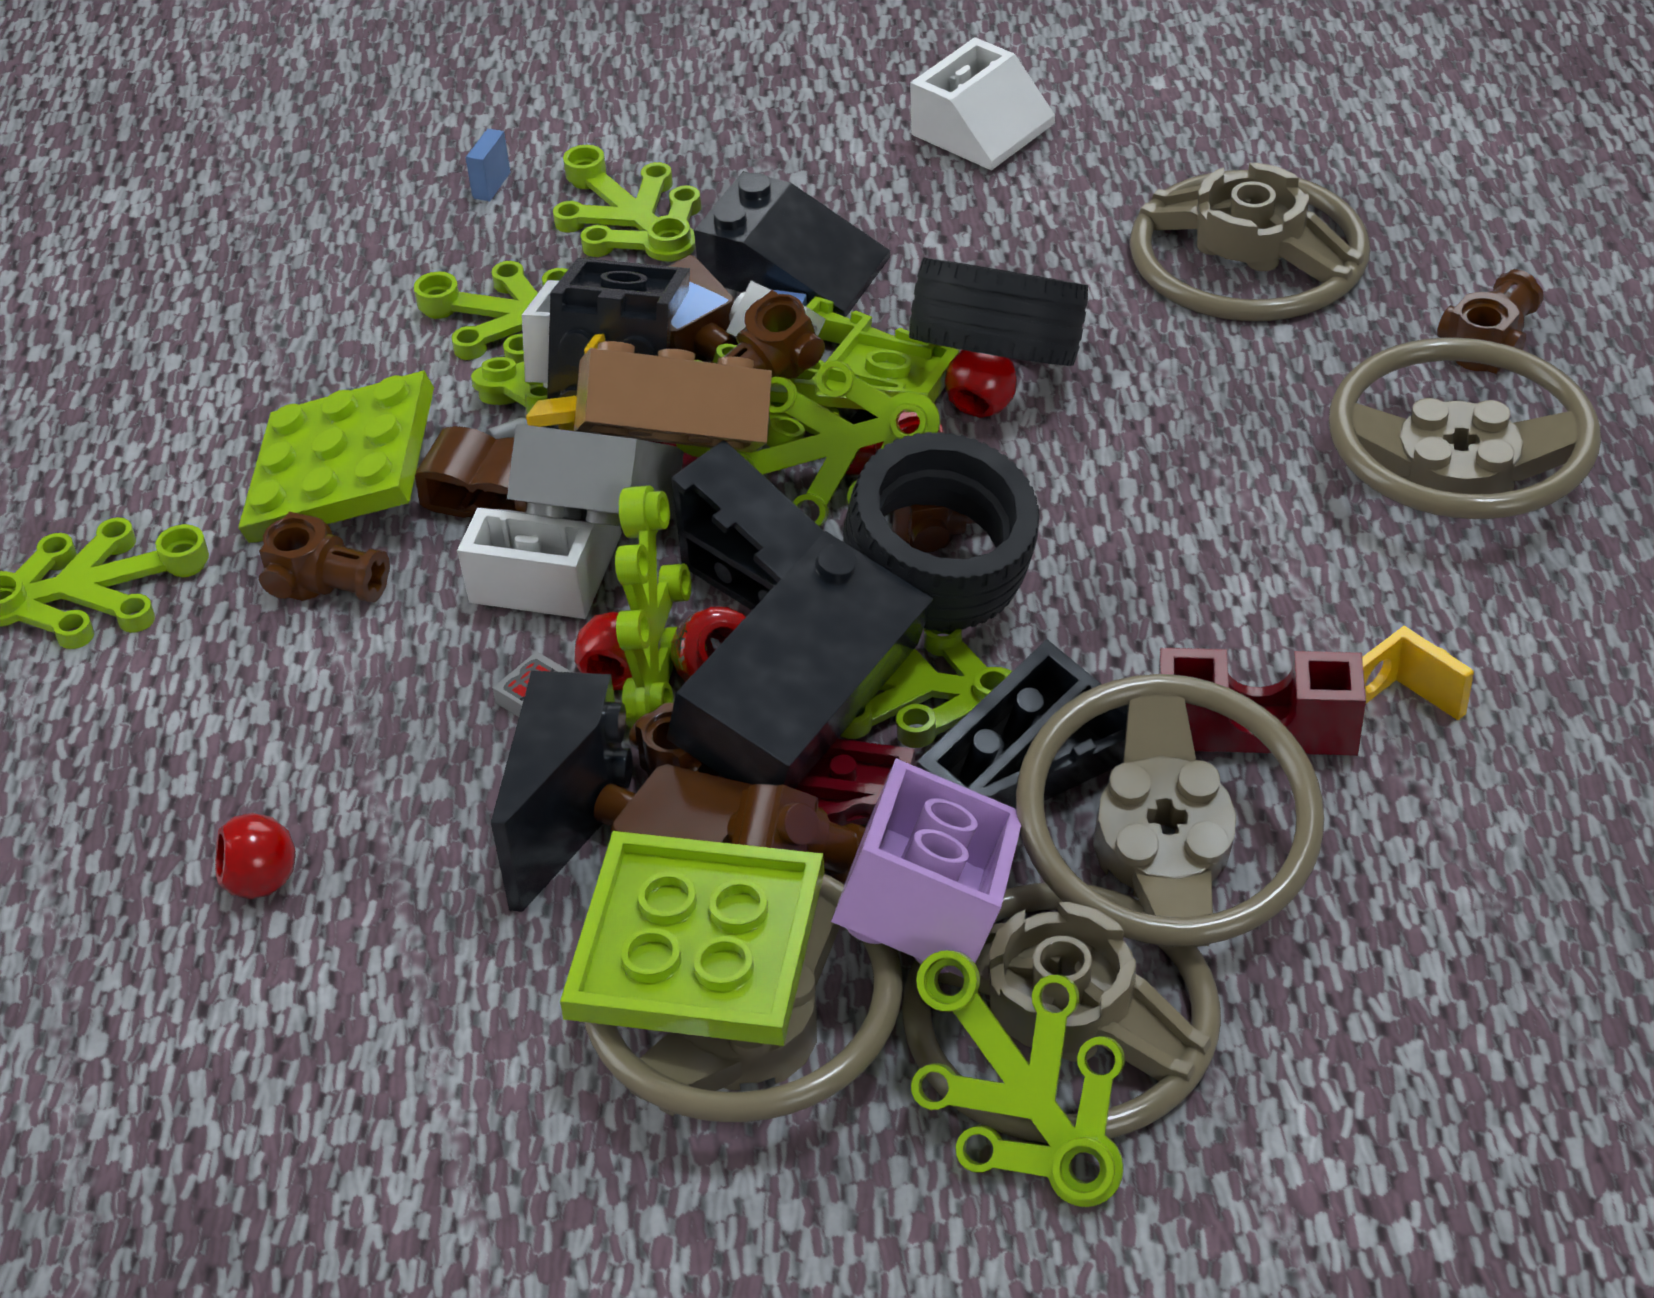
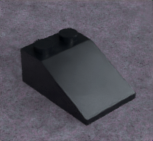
(787, 243)
(554, 772)

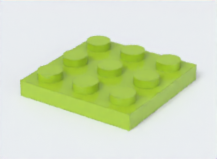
(339, 454)
(695, 938)

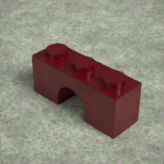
(1317, 701)

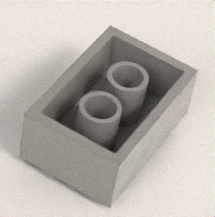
(584, 472)

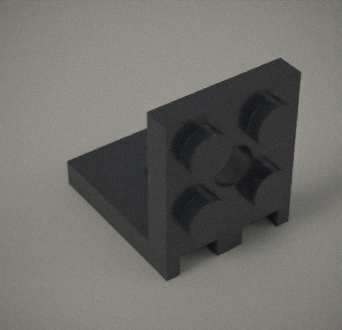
(613, 299)

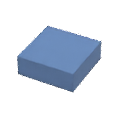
(488, 164)

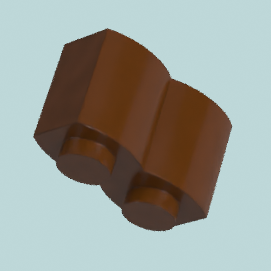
(466, 473)

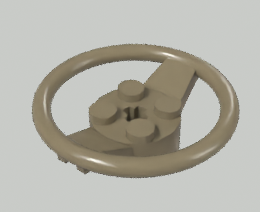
(1255, 221)
(1464, 454)
(1170, 788)
(1112, 1003)
(687, 1070)

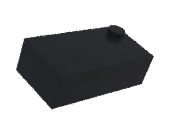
(799, 667)

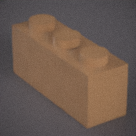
(672, 397)

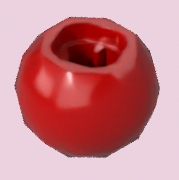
(980, 383)
(599, 650)
(253, 856)

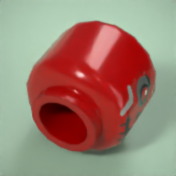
(693, 637)

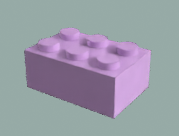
(929, 867)

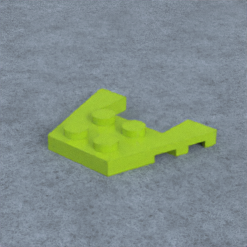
(876, 357)

